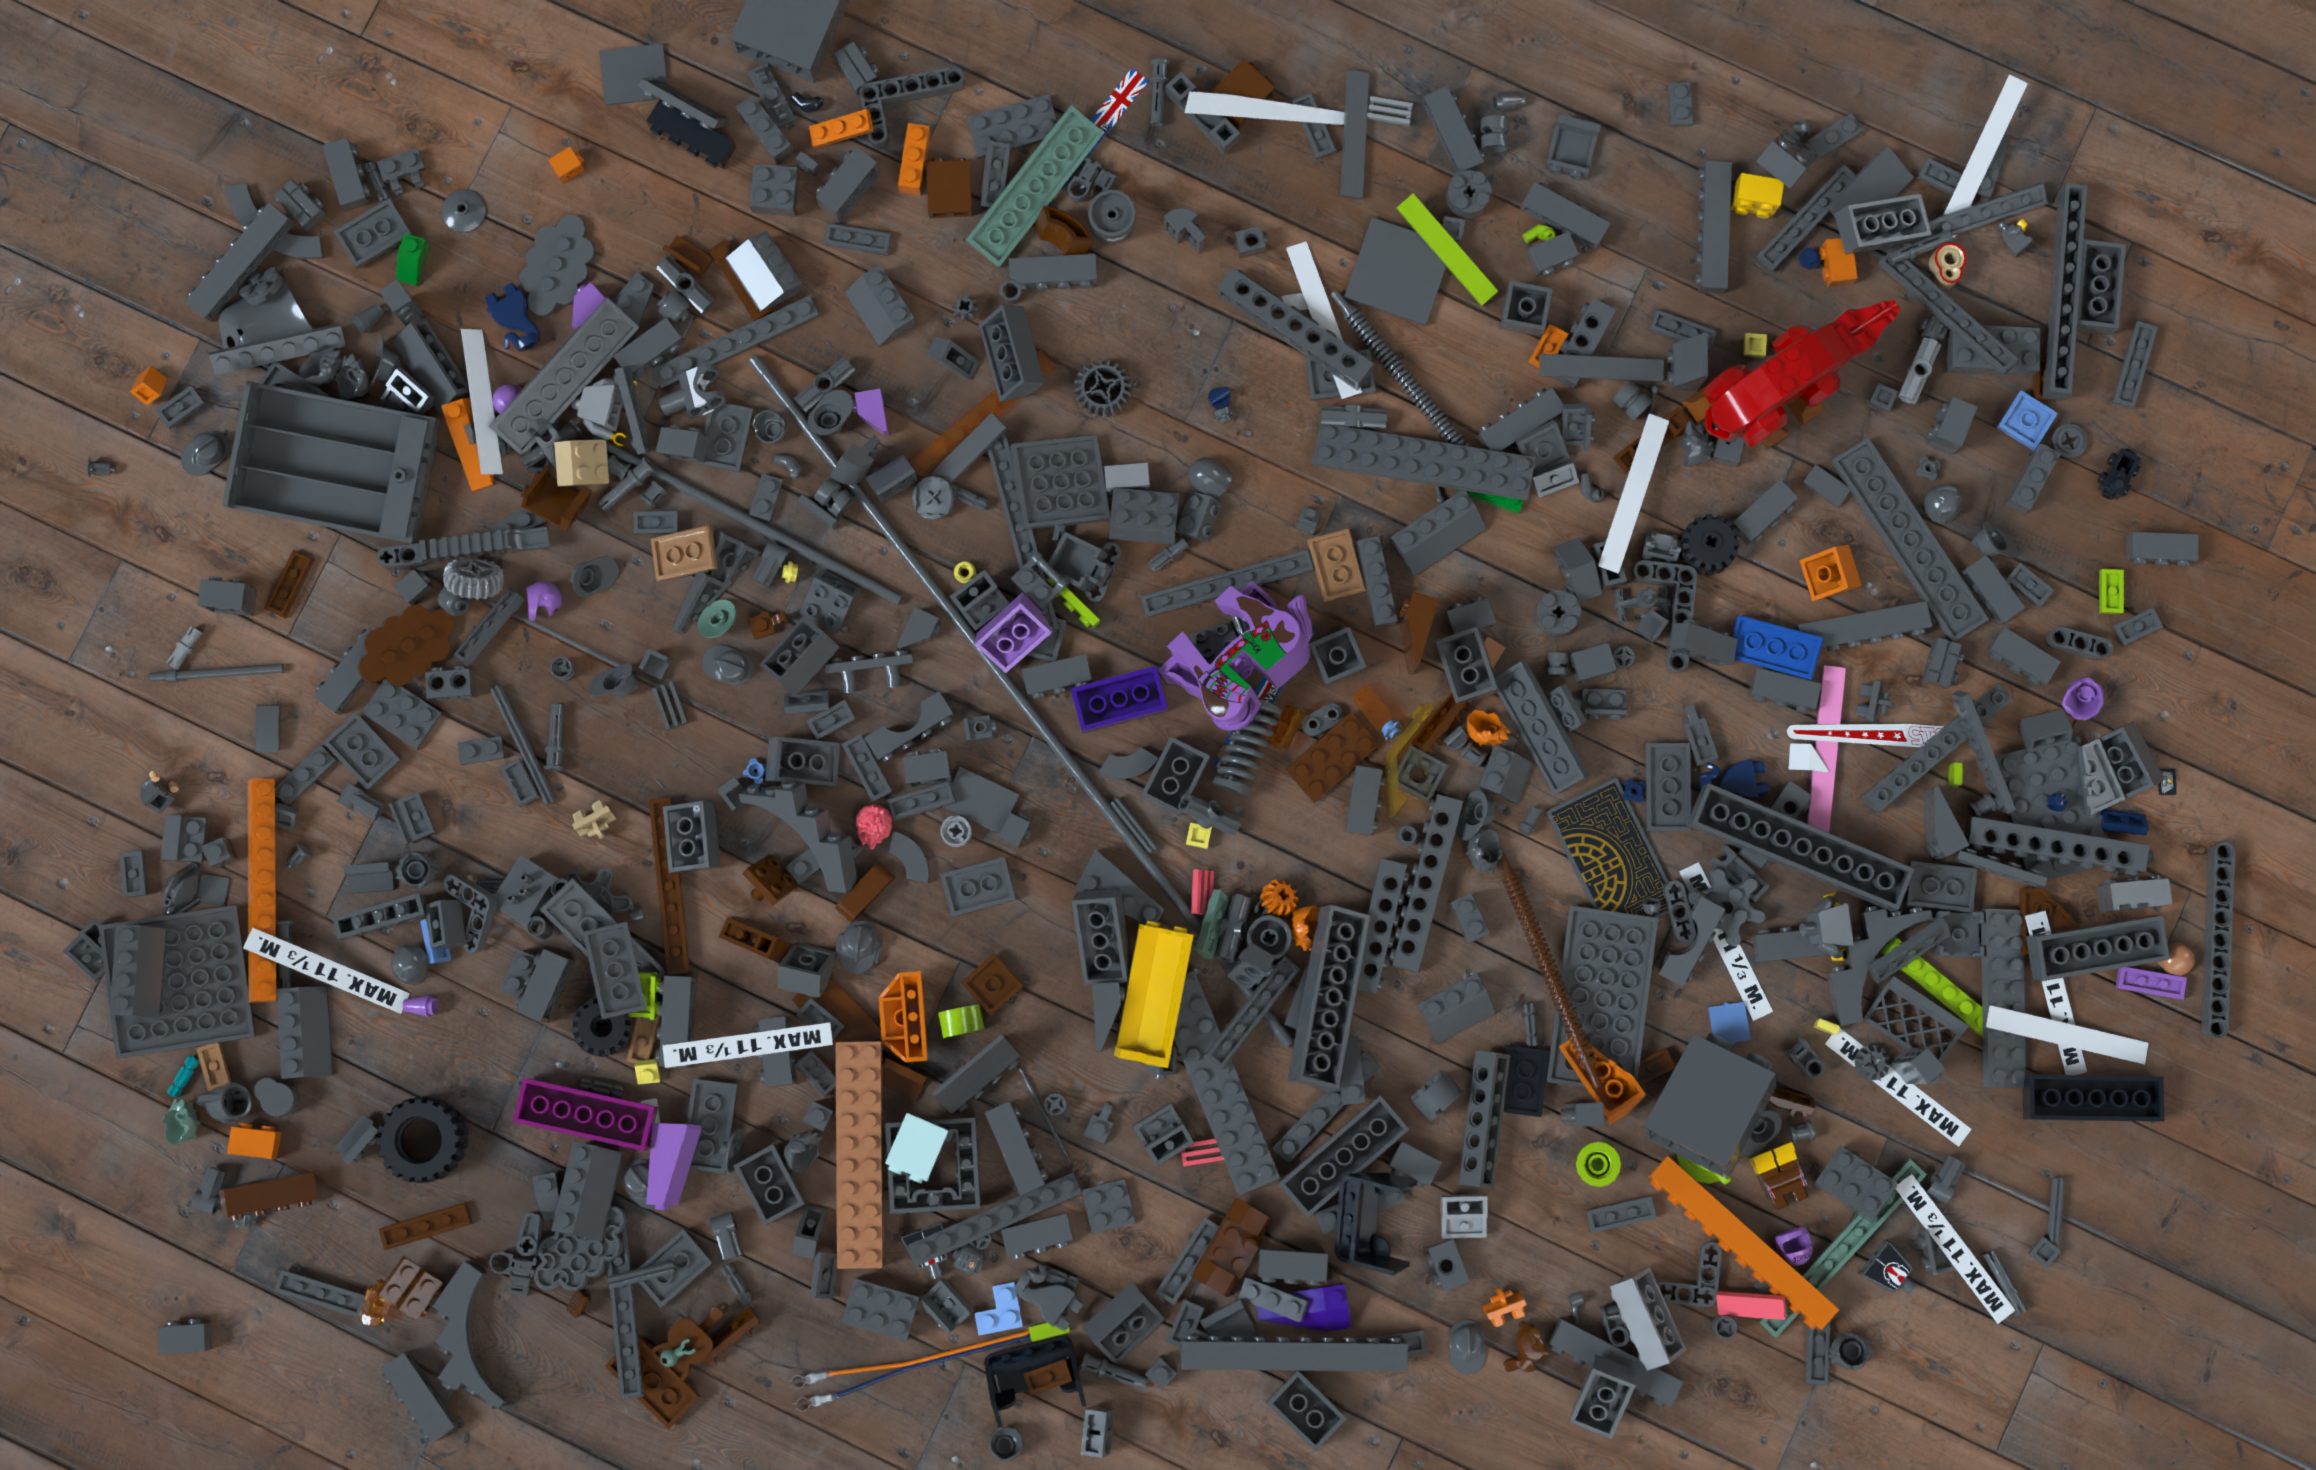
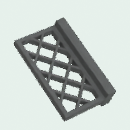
(1922, 1003)

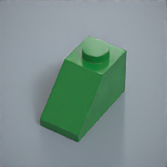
(411, 259)

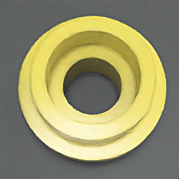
(961, 566)
(790, 572)

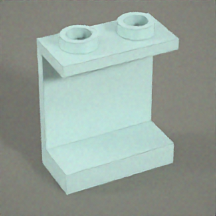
(916, 1148)

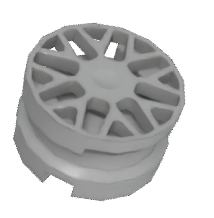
(956, 831)

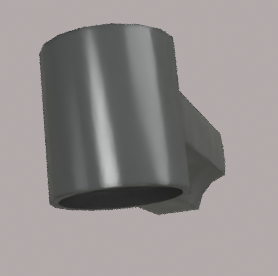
(773, 559)
(356, 799)
(1942, 1185)
(207, 1197)
(725, 1229)

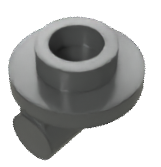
(1457, 739)

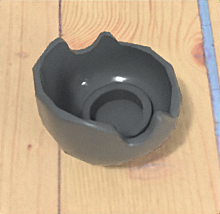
(769, 426)
(1006, 1444)

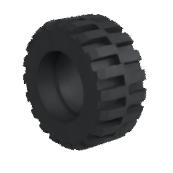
(393, 1131)

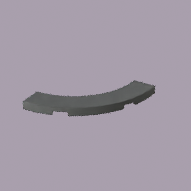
(290, 245)

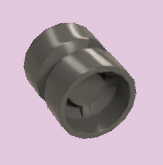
(1494, 132)
(1631, 400)
(834, 498)

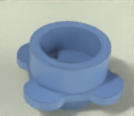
(1392, 729)
(749, 772)

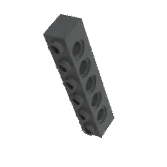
(1385, 870)
(1484, 1119)

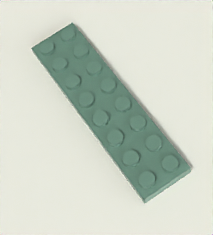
(1034, 186)

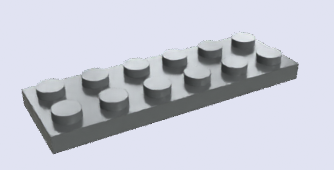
(1540, 728)
(577, 911)

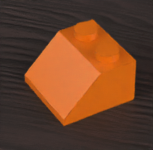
(1830, 572)

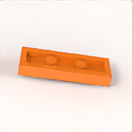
(841, 128)

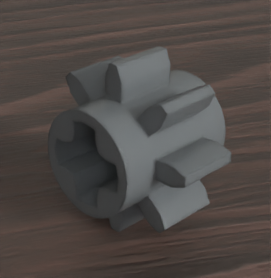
(968, 303)
(1933, 328)

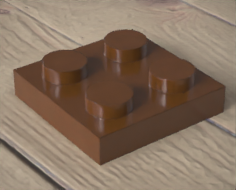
(992, 984)

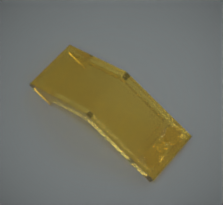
(1394, 797)

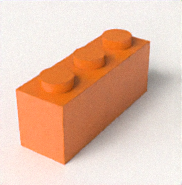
(914, 159)

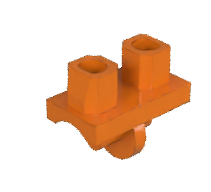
(1502, 1304)

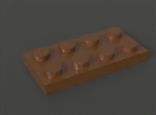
(1331, 757)

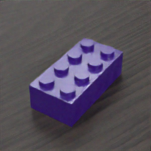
(1119, 699)

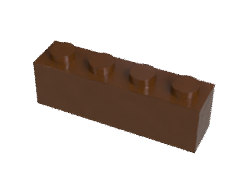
(268, 1195)

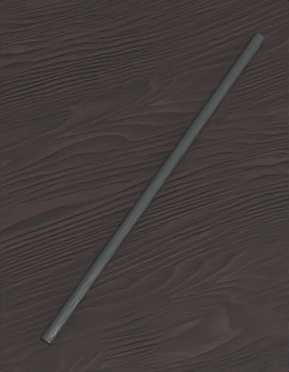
(758, 526)

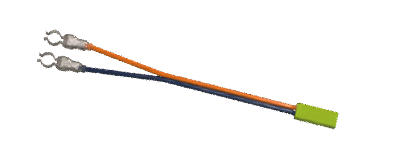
(1036, 1333)

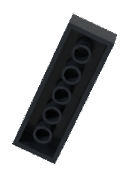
(2093, 1098)

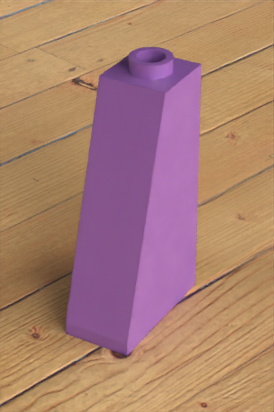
(670, 1162)

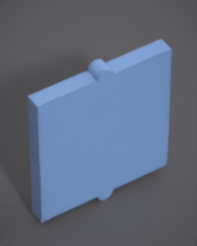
(1730, 1022)

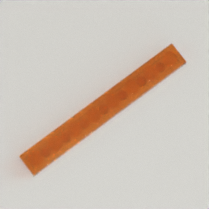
(939, 449)

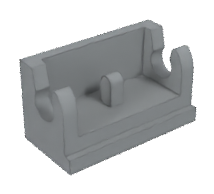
(1127, 477)

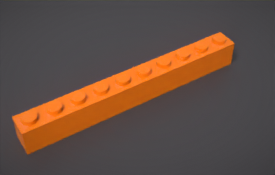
(261, 884)
(1743, 1243)

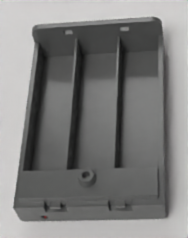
(331, 462)

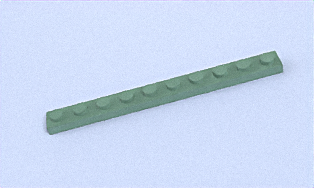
(1844, 1246)

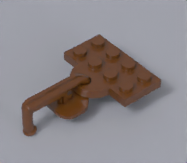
(666, 1388)

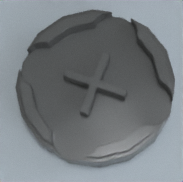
(933, 497)

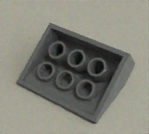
(976, 1074)

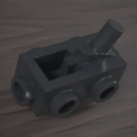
(2115, 481)

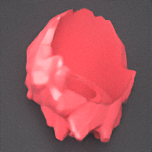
(873, 824)

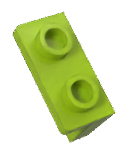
(650, 988)

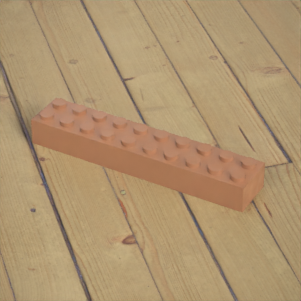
(859, 1154)

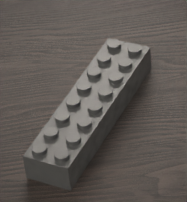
(1328, 998)

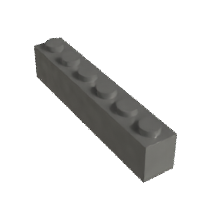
(1714, 227)
(239, 262)
(1870, 626)
(1585, 1346)

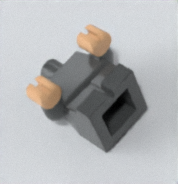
(155, 794)

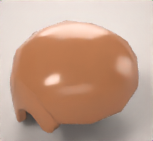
(2180, 960)

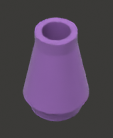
(422, 1005)

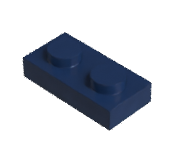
(2124, 822)

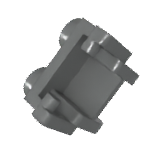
(1661, 546)

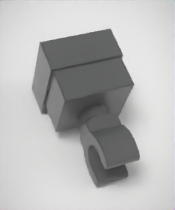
(1308, 520)

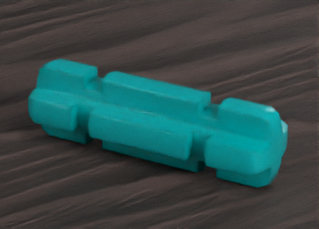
(183, 1076)

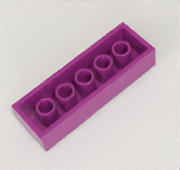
(585, 1114)

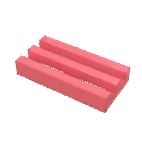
(1201, 890)
(1199, 1143)

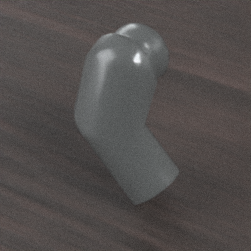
(791, 464)
(1589, 491)

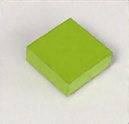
(1955, 774)

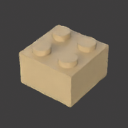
(581, 462)

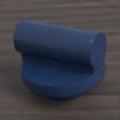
(1219, 397)

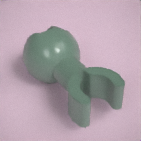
(673, 1355)

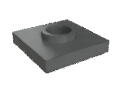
(1434, 772)

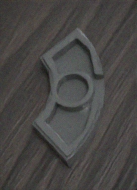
(1128, 766)
(911, 856)

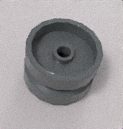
(1112, 204)

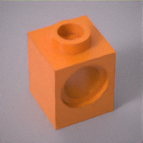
(567, 164)

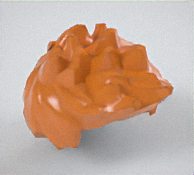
(1486, 728)
(1304, 925)

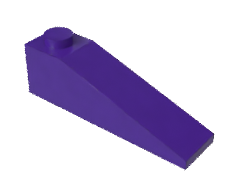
(1325, 1310)

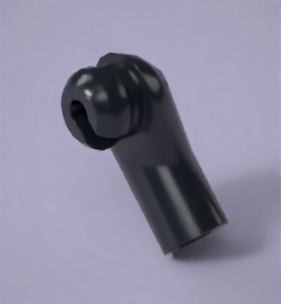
(807, 105)

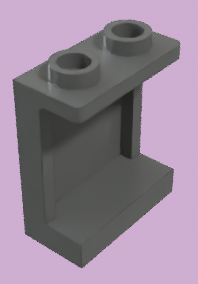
(1572, 147)

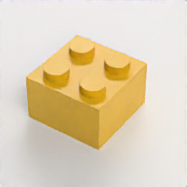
(1756, 195)

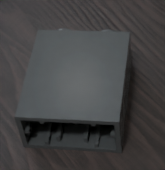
(788, 33)
(1711, 1104)

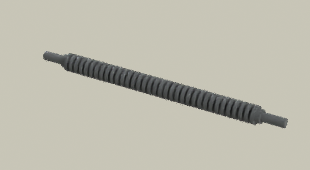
(1383, 352)

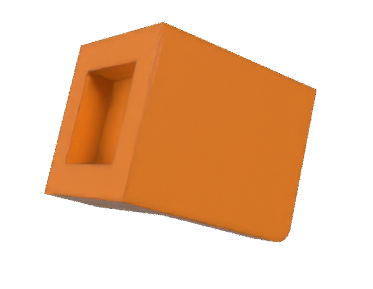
(149, 385)

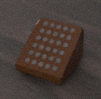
(578, 1304)

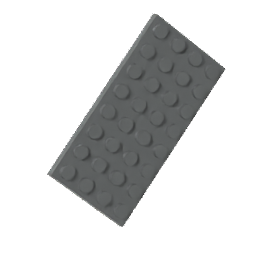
(1608, 982)

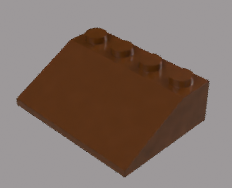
(1416, 620)

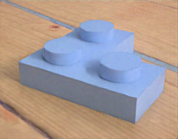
(1007, 1311)

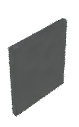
(626, 67)

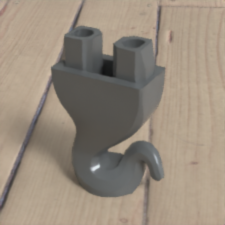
(1050, 1299)

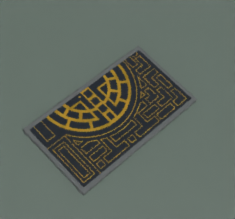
(1610, 851)

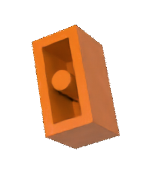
(1839, 268)
(254, 1142)

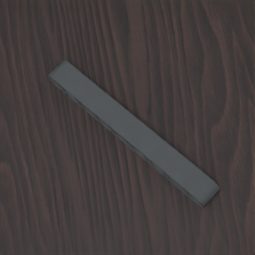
(2211, 949)

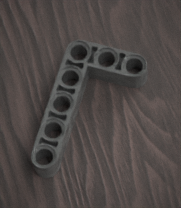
(904, 95)
(1677, 608)

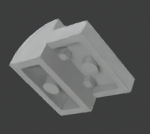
(1463, 1216)

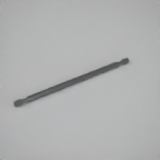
(1044, 1114)

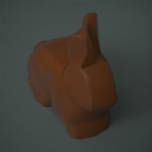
(1529, 1347)

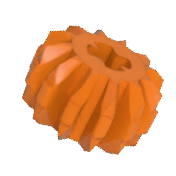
(1279, 898)

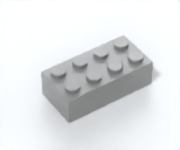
(1647, 1318)

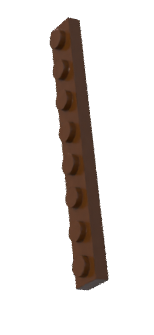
(669, 895)

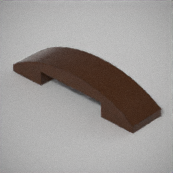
(1677, 424)

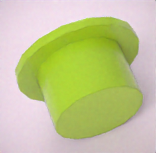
(1598, 1164)

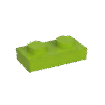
(2111, 591)

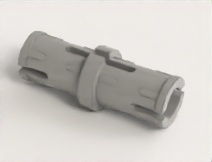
(184, 647)

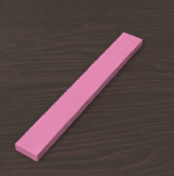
(1828, 714)

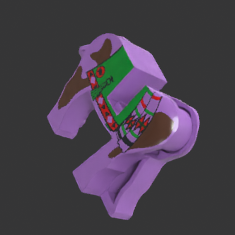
(1273, 646)

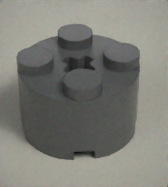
(1461, 203)
(1548, 622)
(1273, 926)
(1436, 1095)

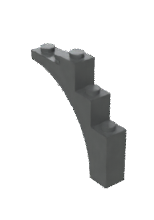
(813, 825)
(1877, 930)
(455, 1339)

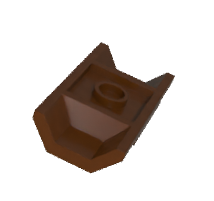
(1232, 1247)

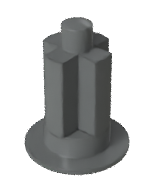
(99, 468)
(298, 856)

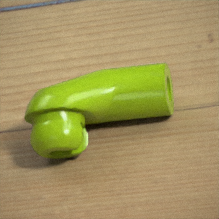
(1539, 231)

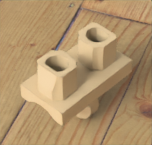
(595, 822)

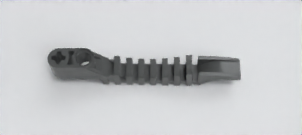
(466, 545)

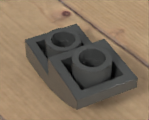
(267, 728)

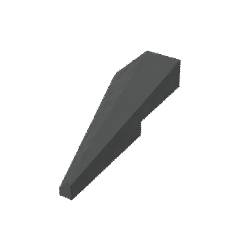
(707, 586)

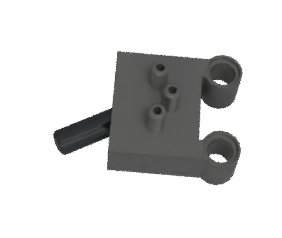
(524, 892)

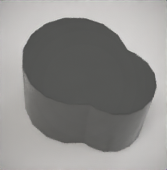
(277, 1097)

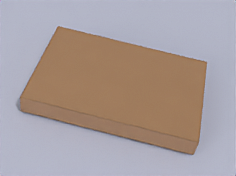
(684, 553)
(1336, 565)

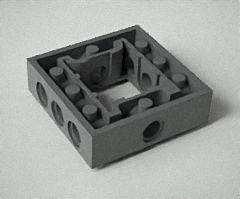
(964, 1196)

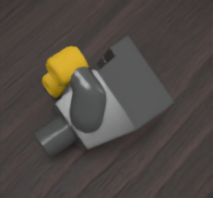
(2014, 238)

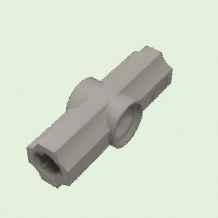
(1924, 359)

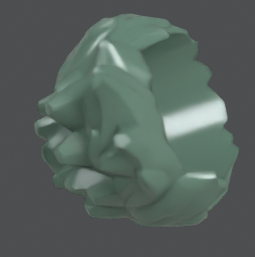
(181, 1122)

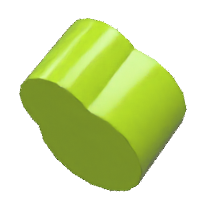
(961, 1021)

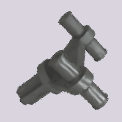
(1645, 599)

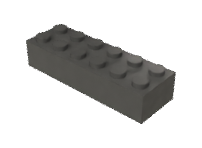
(2097, 947)
(1343, 1154)

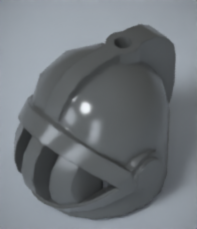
(224, 1102)

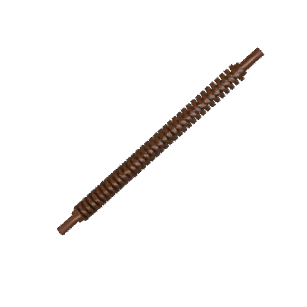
(1546, 963)

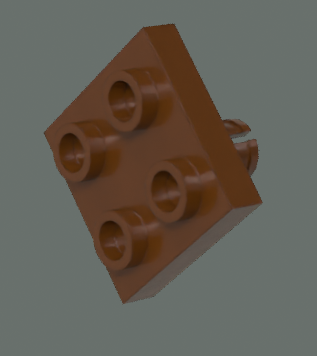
(770, 880)

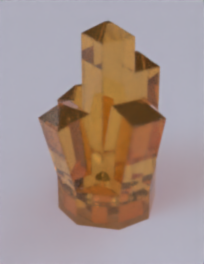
(374, 1307)

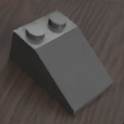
(1688, 363)
(802, 761)
(1941, 829)
(1106, 1002)

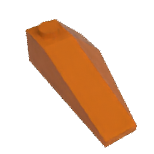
(458, 415)
(1619, 1089)

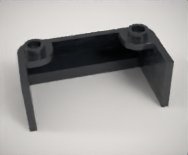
(1357, 1221)
(1007, 1367)

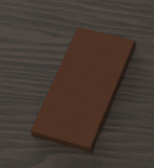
(840, 1005)

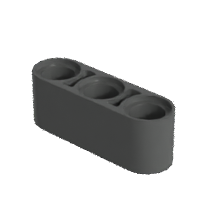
(2089, 643)

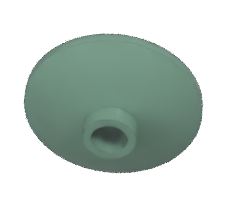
(716, 619)

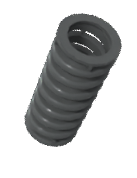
(1228, 781)

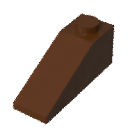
(754, 940)

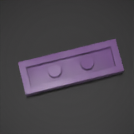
(2151, 983)

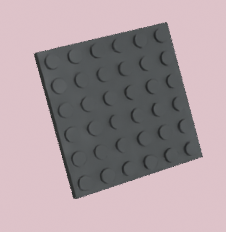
(201, 985)

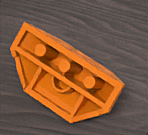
(904, 1017)

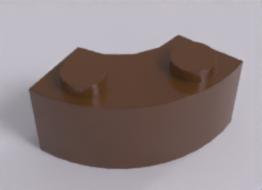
(1063, 231)

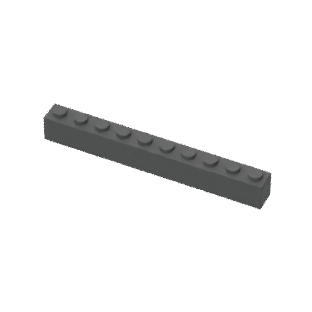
(2064, 291)
(1293, 1354)

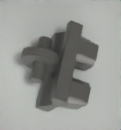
(1874, 692)

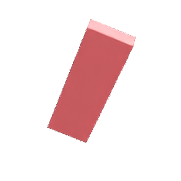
(1751, 1305)

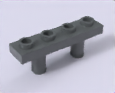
(849, 668)

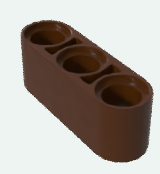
(865, 892)

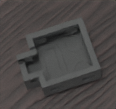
(1079, 562)

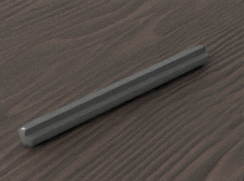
(523, 745)

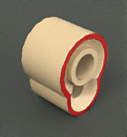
(1947, 265)

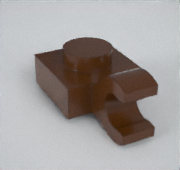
(764, 624)

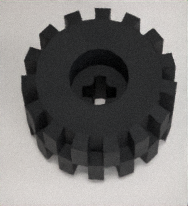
(1704, 557)
(600, 1043)

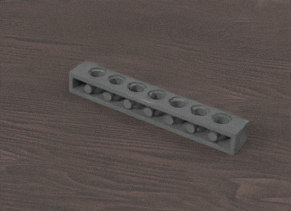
(1281, 327)
(1932, 751)
(1451, 809)
(2135, 853)

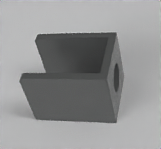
(1592, 663)

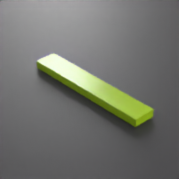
(1447, 249)

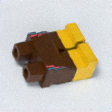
(1780, 1174)

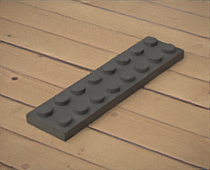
(564, 376)
(2004, 988)

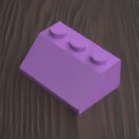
(1013, 633)

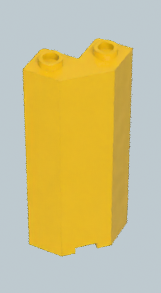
(1153, 994)

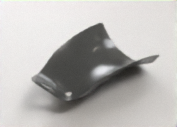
(263, 321)

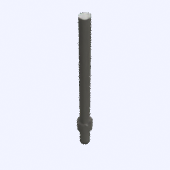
(174, 675)

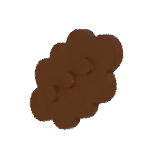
(406, 645)

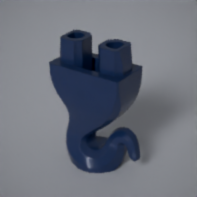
(512, 315)
(1738, 779)

